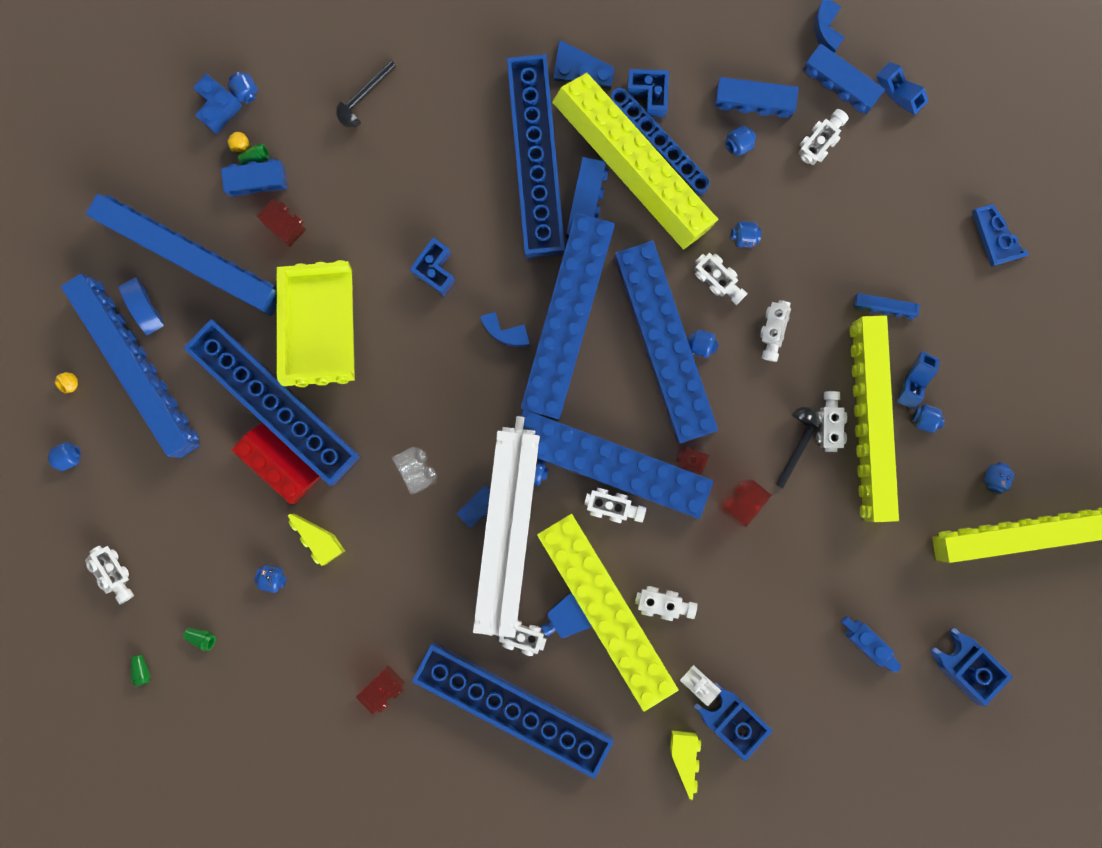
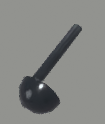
(343, 111)
(811, 418)

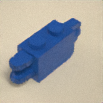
(870, 644)

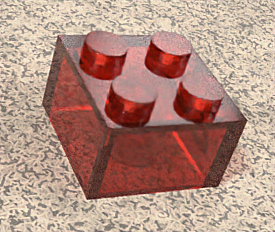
(746, 502)

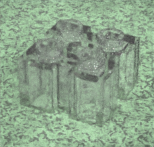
(415, 470)

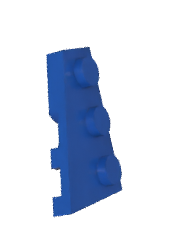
(573, 63)
(996, 237)

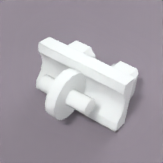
(700, 685)

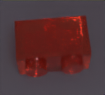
(278, 219)
(381, 689)

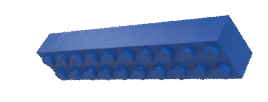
(536, 156)
(184, 253)
(567, 315)
(665, 342)
(131, 366)
(272, 403)
(619, 466)
(513, 710)

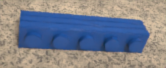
(886, 306)

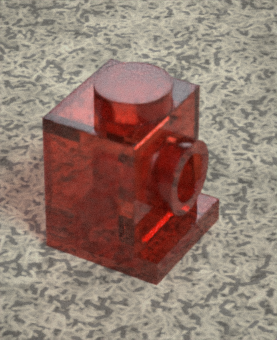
(698, 466)

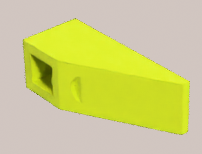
(320, 541)
(684, 752)

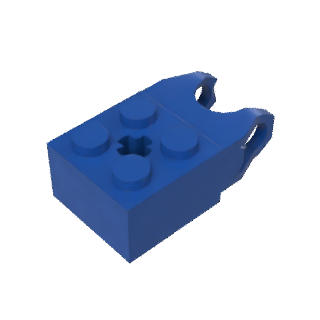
(966, 663)
(726, 720)

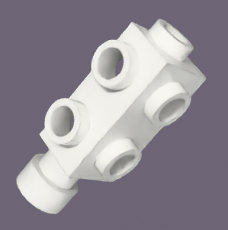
(817, 142)
(718, 273)
(774, 325)
(830, 427)
(608, 506)
(109, 570)
(660, 603)
(521, 639)

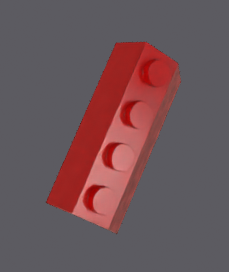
(276, 463)

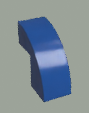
(824, 17)
(904, 93)
(139, 305)
(510, 337)
(917, 379)

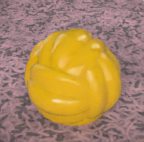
(238, 142)
(66, 382)

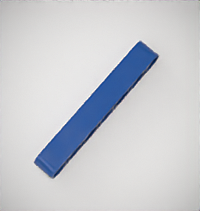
(656, 132)

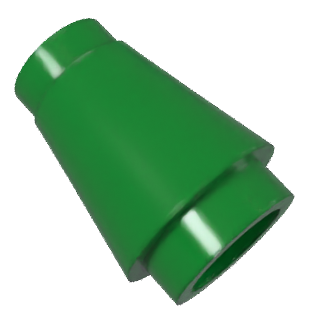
(256, 153)
(201, 639)
(139, 671)

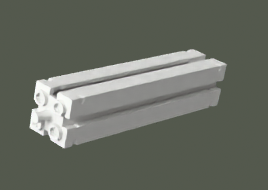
(506, 531)

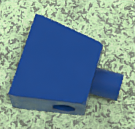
(566, 618)

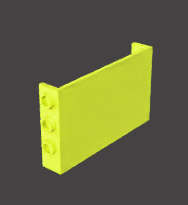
(315, 324)

